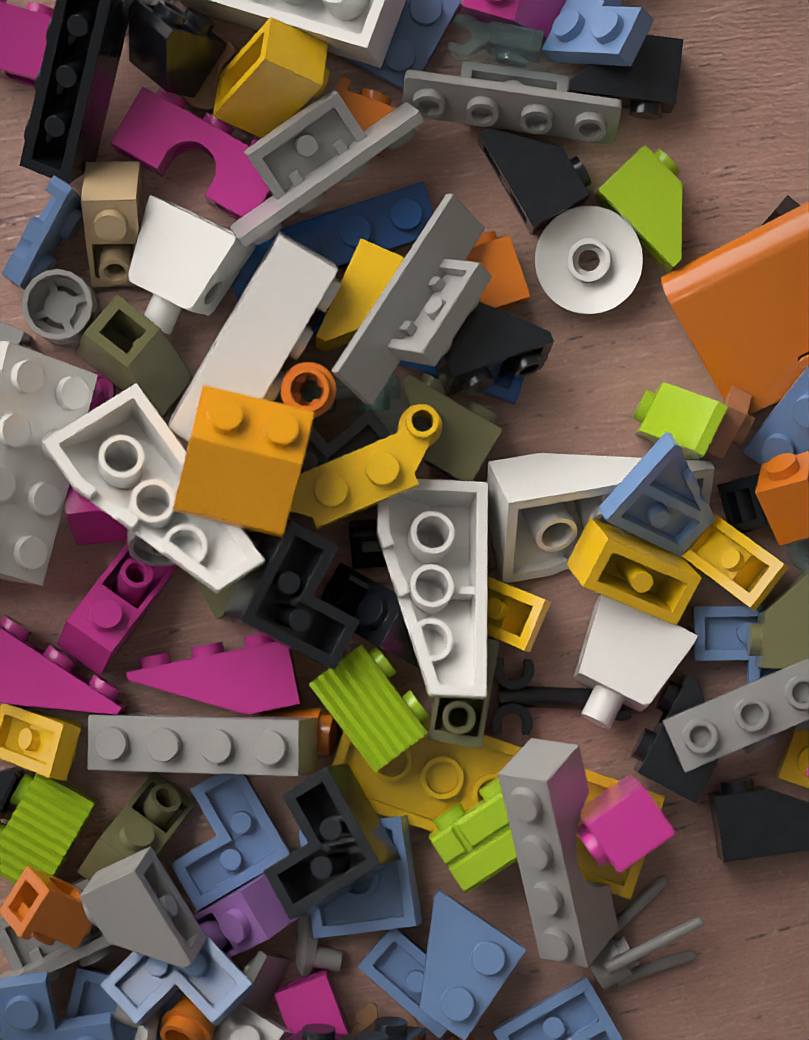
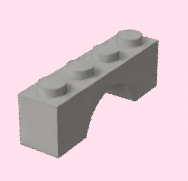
(202, 744)
(543, 802)

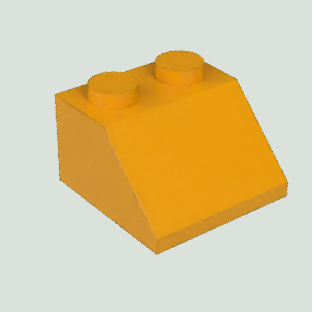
(243, 461)

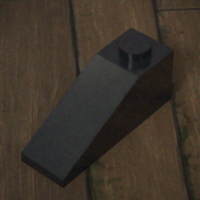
(757, 821)

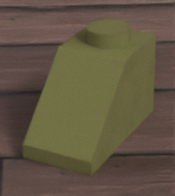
(782, 627)

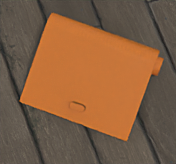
(750, 308)

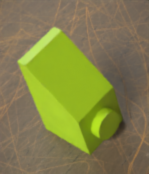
(650, 201)
(682, 413)

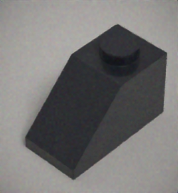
(535, 176)

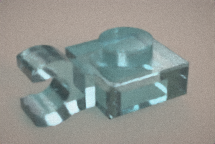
(510, 43)

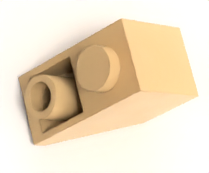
(111, 219)

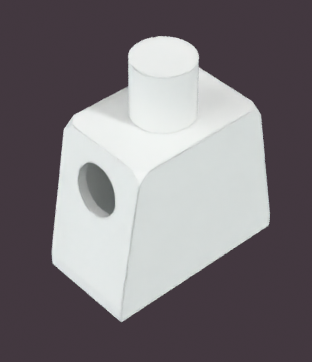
(184, 262)
(627, 658)

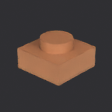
(734, 424)

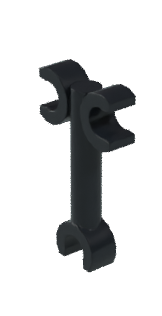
(516, 697)

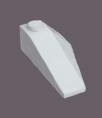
(131, 470)
(545, 502)
(439, 572)

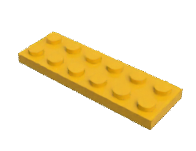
(439, 775)

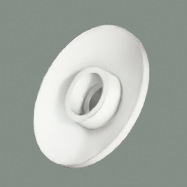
(585, 230)

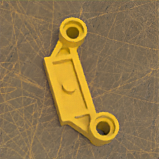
(368, 473)

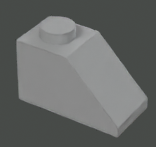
(143, 910)

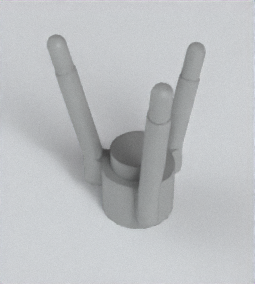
(619, 960)

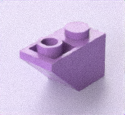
(244, 916)

